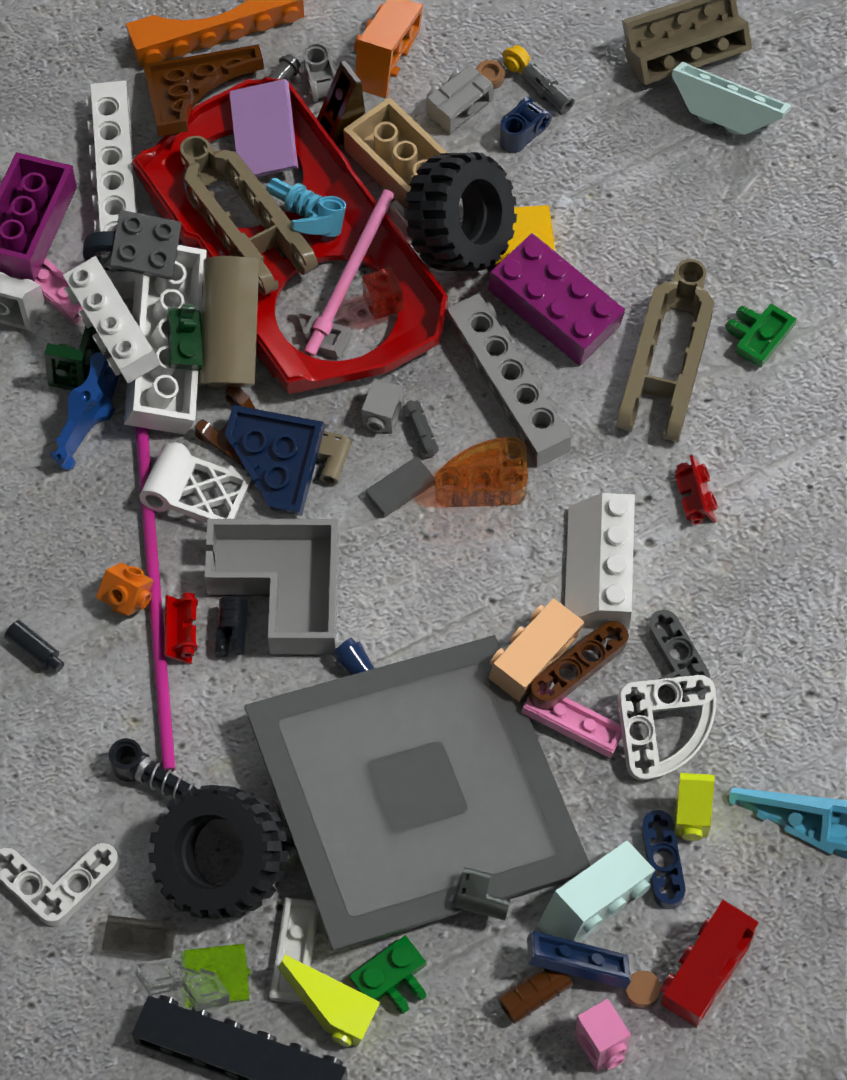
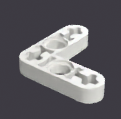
(59, 892)

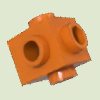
(125, 589)

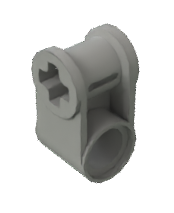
(318, 75)

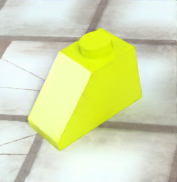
(693, 806)

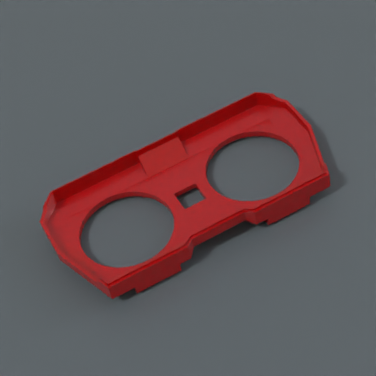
(325, 174)

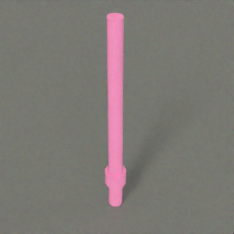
(323, 324)

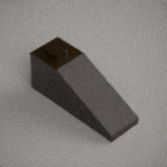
(342, 103)

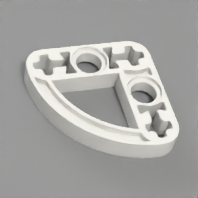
(651, 703)

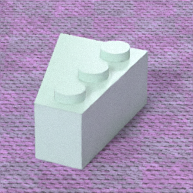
(596, 894)

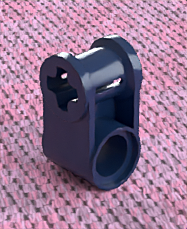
(522, 125)

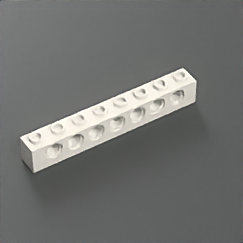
(112, 120)

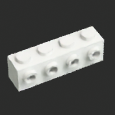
(111, 319)

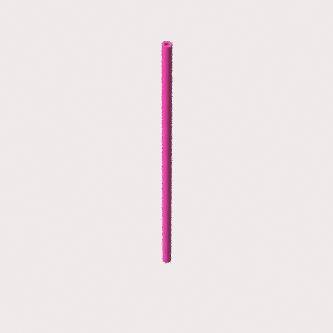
(156, 609)

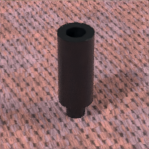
(33, 646)

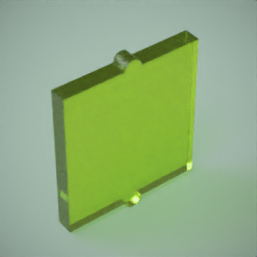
(227, 963)

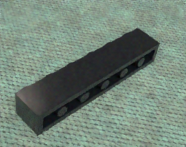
(226, 1046)

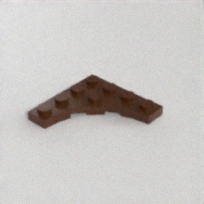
(182, 82)

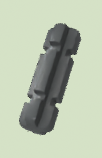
(420, 428)

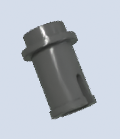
(286, 68)

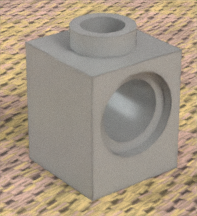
(382, 406)

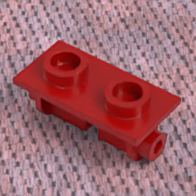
(694, 479)
(179, 631)

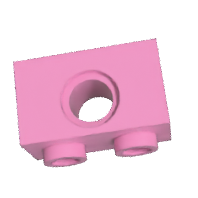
(602, 1036)

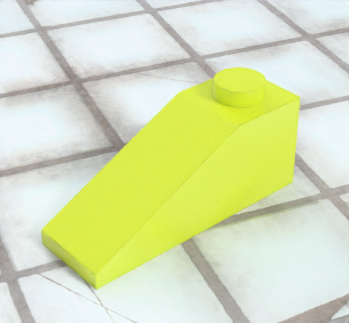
(334, 1005)

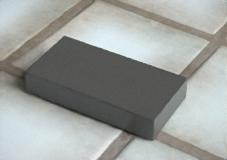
(400, 486)

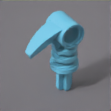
(321, 214)

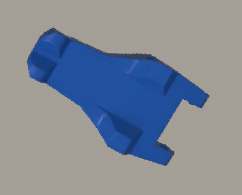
(86, 408)

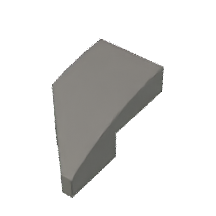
(331, 345)

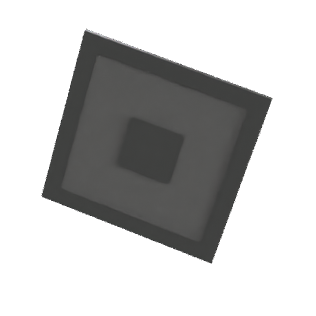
(408, 782)

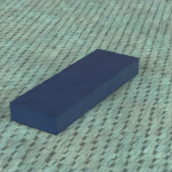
(578, 959)

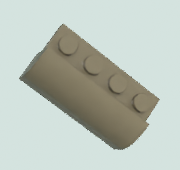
(683, 32)
(229, 321)

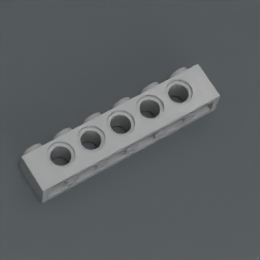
(541, 444)

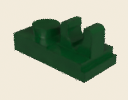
(185, 337)

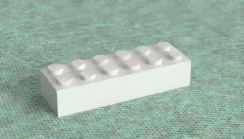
(165, 395)

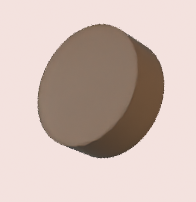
(492, 71)
(643, 989)

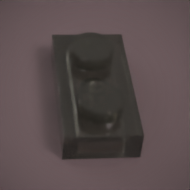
(139, 937)

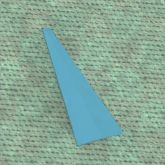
(807, 817)

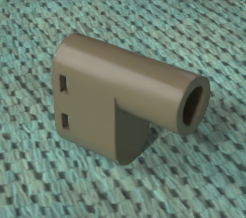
(334, 455)

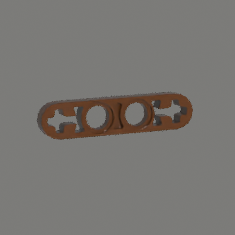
(576, 662)

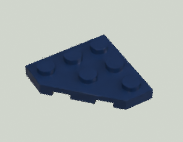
(277, 454)

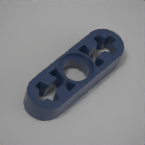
(668, 834)

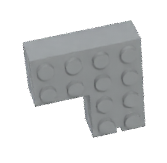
(291, 563)

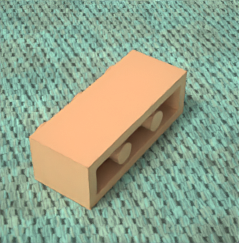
(535, 648)

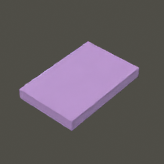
(264, 127)

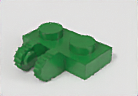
(765, 334)
(390, 970)

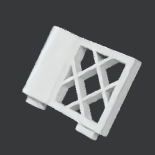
(173, 473)

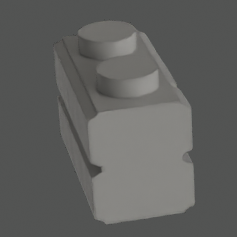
(459, 98)

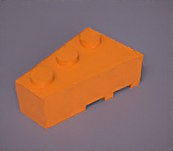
(384, 42)

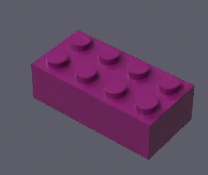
(31, 211)
(556, 299)

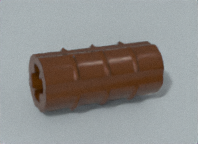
(533, 993)

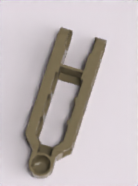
(209, 166)
(682, 294)

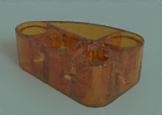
(485, 465)

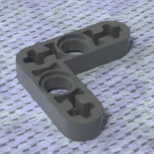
(659, 638)

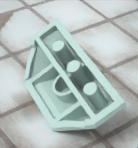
(726, 102)

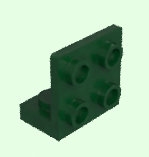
(69, 366)

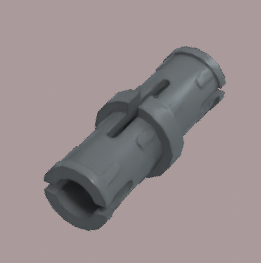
(559, 99)

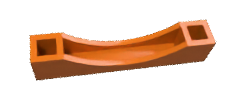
(161, 38)

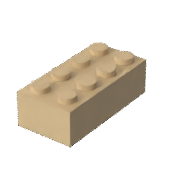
(390, 147)

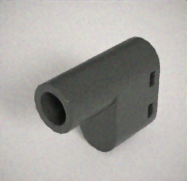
(474, 898)

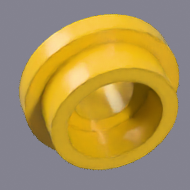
(516, 58)

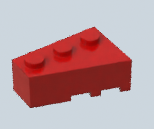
(709, 963)

